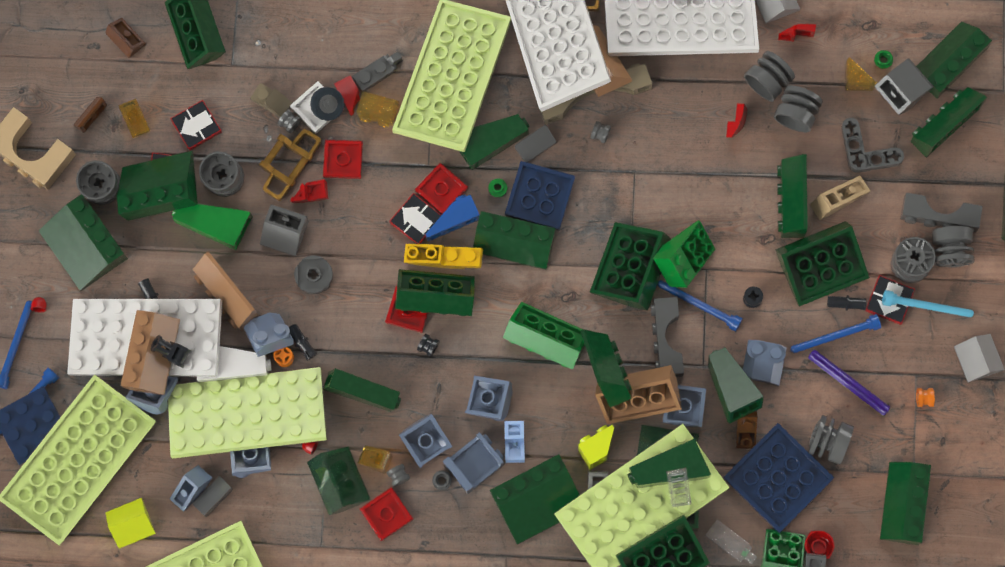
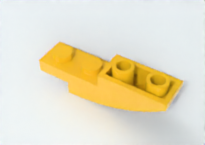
(443, 257)

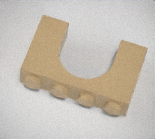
(43, 170)

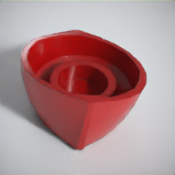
(819, 543)

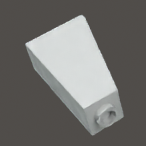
(238, 364)

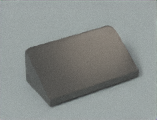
(535, 144)
(212, 496)

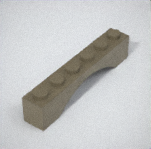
(640, 83)

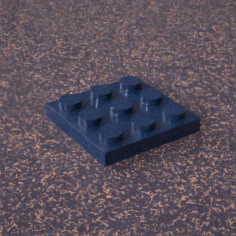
(539, 195)
(28, 422)

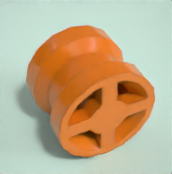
(283, 354)
(925, 397)

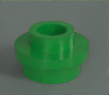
(883, 54)
(497, 193)

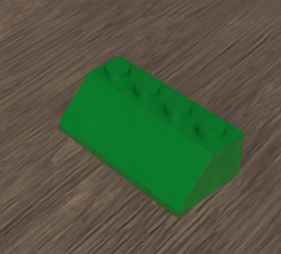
(545, 335)

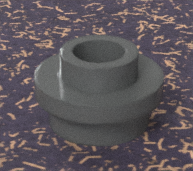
(437, 476)

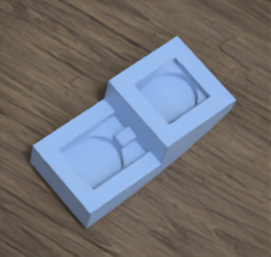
(514, 442)

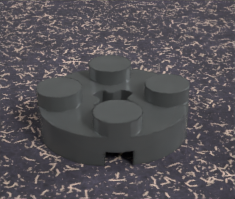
(305, 268)

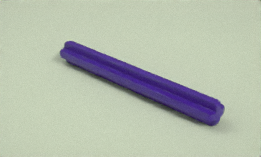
(849, 382)

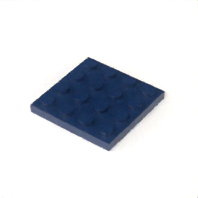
(778, 478)

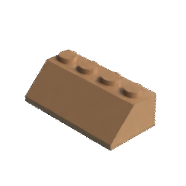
(616, 70)
(221, 287)
(143, 368)
(652, 394)

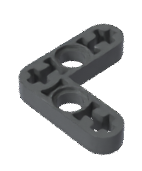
(865, 157)

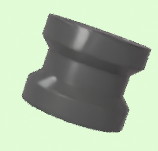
(289, 121)
(600, 132)
(398, 475)

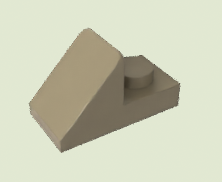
(271, 100)

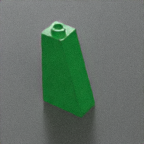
(217, 223)

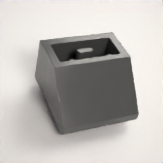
(903, 86)
(283, 230)

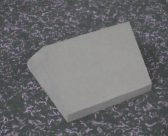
(776, 9)
(979, 357)

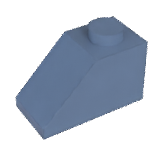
(190, 487)

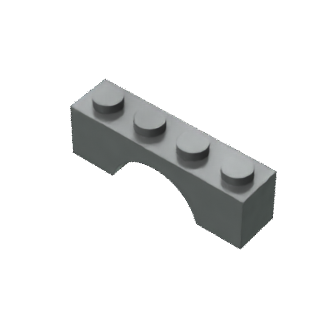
(917, 210)
(666, 313)

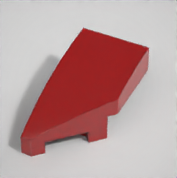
(799, 29)
(349, 92)
(735, 127)
(311, 192)

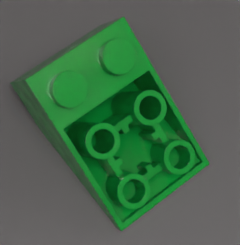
(684, 255)
(783, 549)

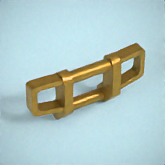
(306, 156)

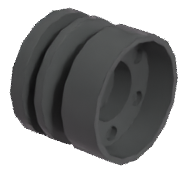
(769, 76)
(798, 109)
(219, 164)
(89, 178)
(953, 246)
(909, 269)
(831, 439)

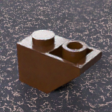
(746, 431)

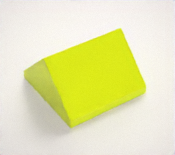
(129, 523)

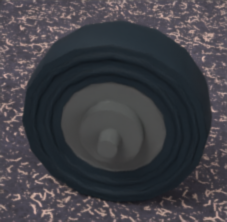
(327, 103)

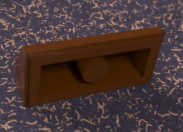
(124, 37)
(90, 114)

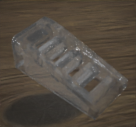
(678, 500)

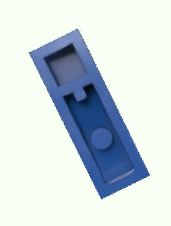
(459, 214)

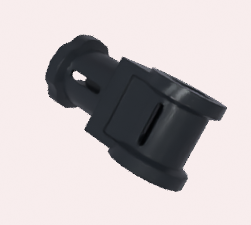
(174, 352)

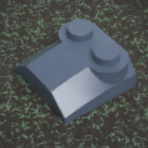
(268, 333)
(764, 361)
(490, 398)
(152, 402)
(692, 407)
(425, 439)
(250, 461)

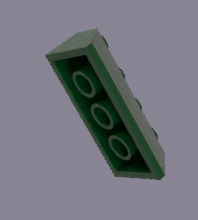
(195, 31)
(953, 56)
(948, 121)
(793, 197)
(514, 240)
(435, 292)
(607, 367)
(905, 502)

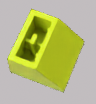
(596, 448)

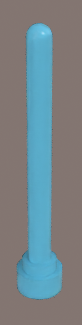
(890, 298)

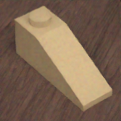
(839, 197)

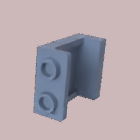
(474, 462)

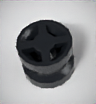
(750, 299)
(428, 345)

